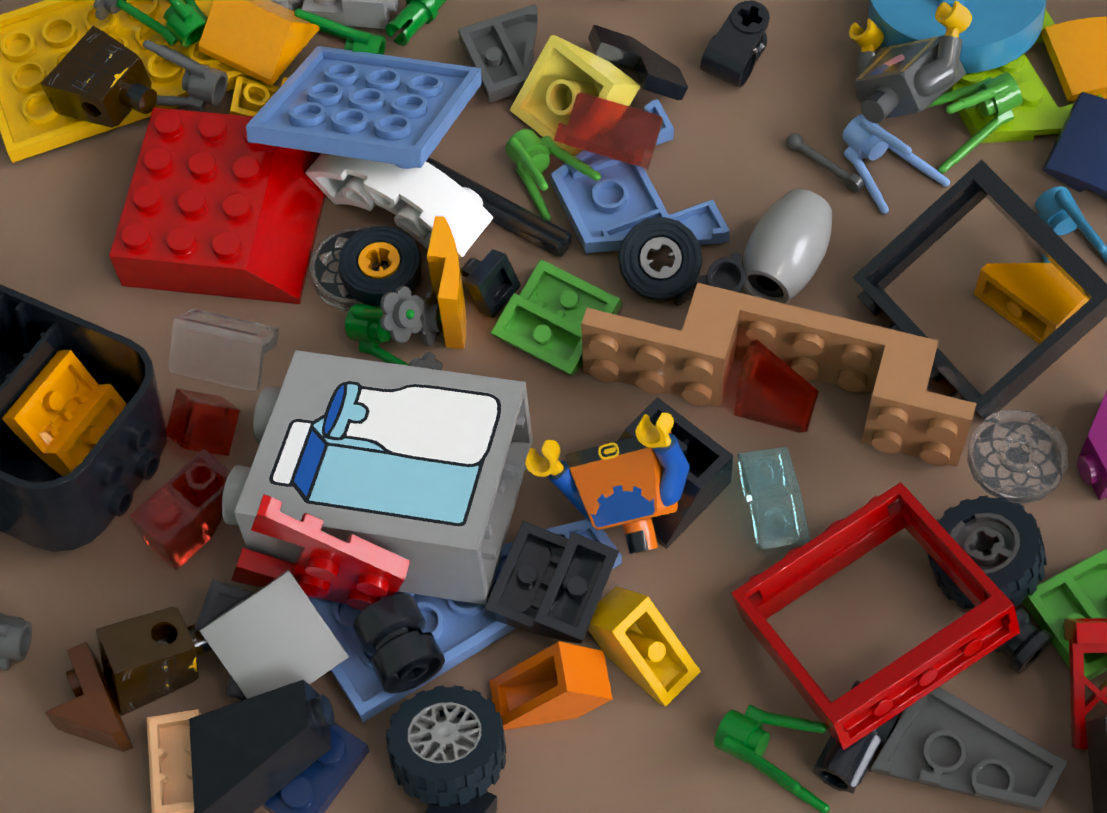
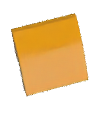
(1079, 55)
(447, 283)
(64, 412)

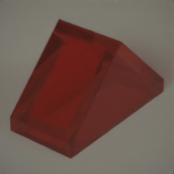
(773, 391)

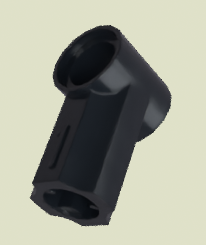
(847, 767)

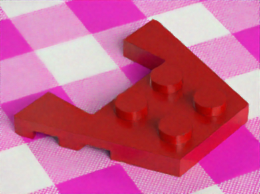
(326, 566)

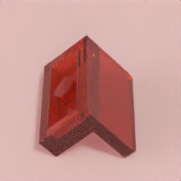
(611, 130)

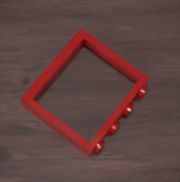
(916, 671)

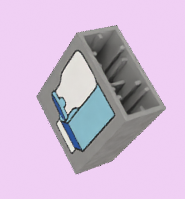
(392, 457)

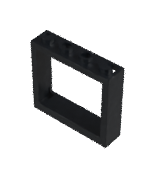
(930, 227)

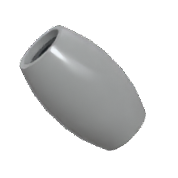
(787, 246)

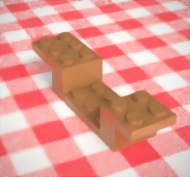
(813, 343)

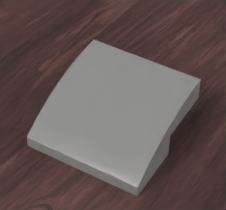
(274, 639)

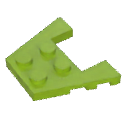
(1033, 117)

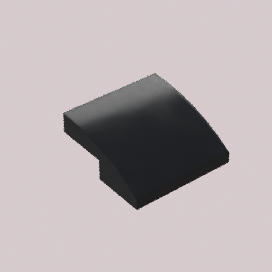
(551, 583)

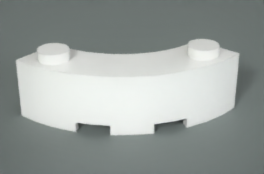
(410, 194)

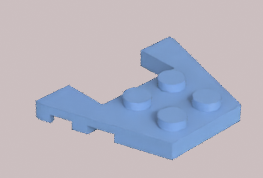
(624, 197)

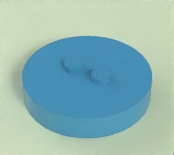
(994, 38)

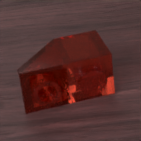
(184, 510)

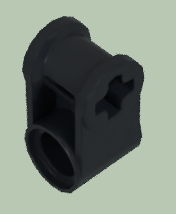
(737, 44)

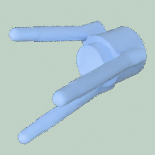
(871, 142)

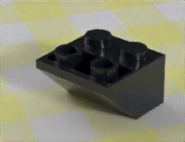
(707, 477)

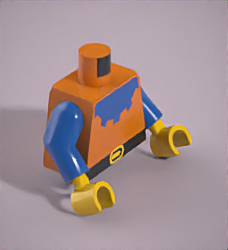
(621, 480)

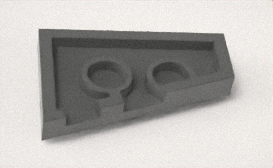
(969, 753)

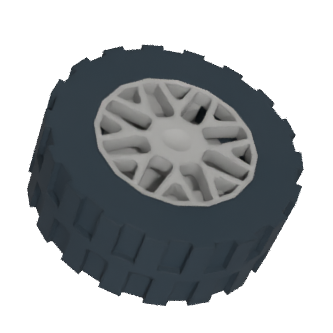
(441, 721)

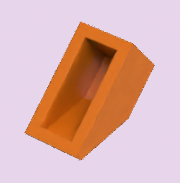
(552, 686)

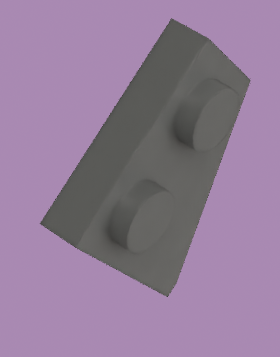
(502, 50)

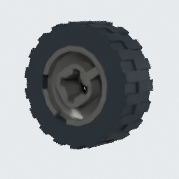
(1012, 545)

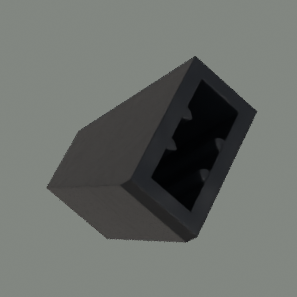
(257, 747)

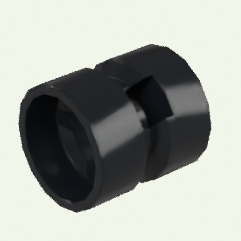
(395, 639)

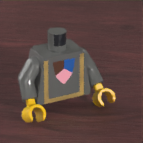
(910, 74)

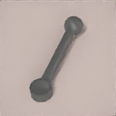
(852, 181)

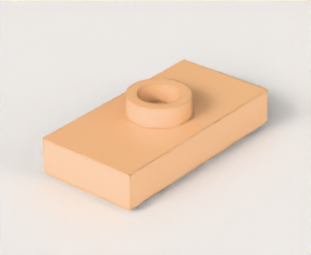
(170, 762)

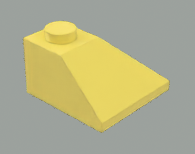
(558, 78)

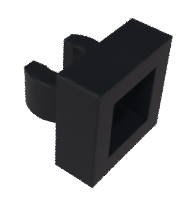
(490, 281)

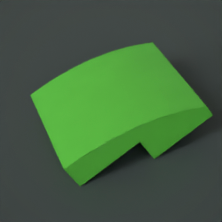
(550, 314)

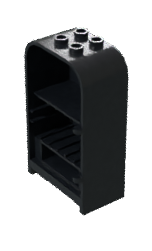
(74, 508)

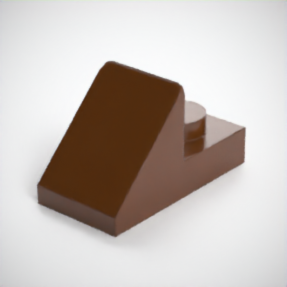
(93, 711)

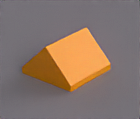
(255, 37)

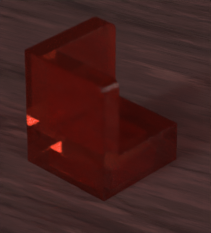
(202, 422)

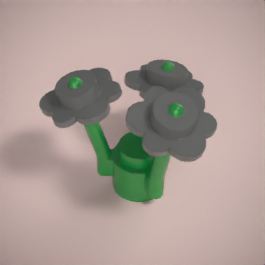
(396, 318)

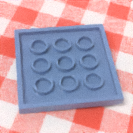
(366, 106)

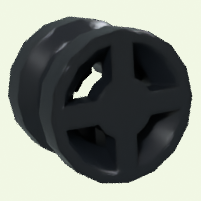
(1026, 645)

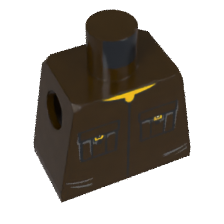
(100, 82)
(149, 657)

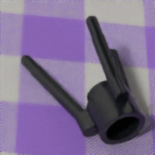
(723, 273)

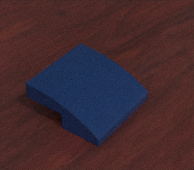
(1081, 147)

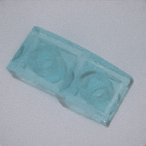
(774, 498)

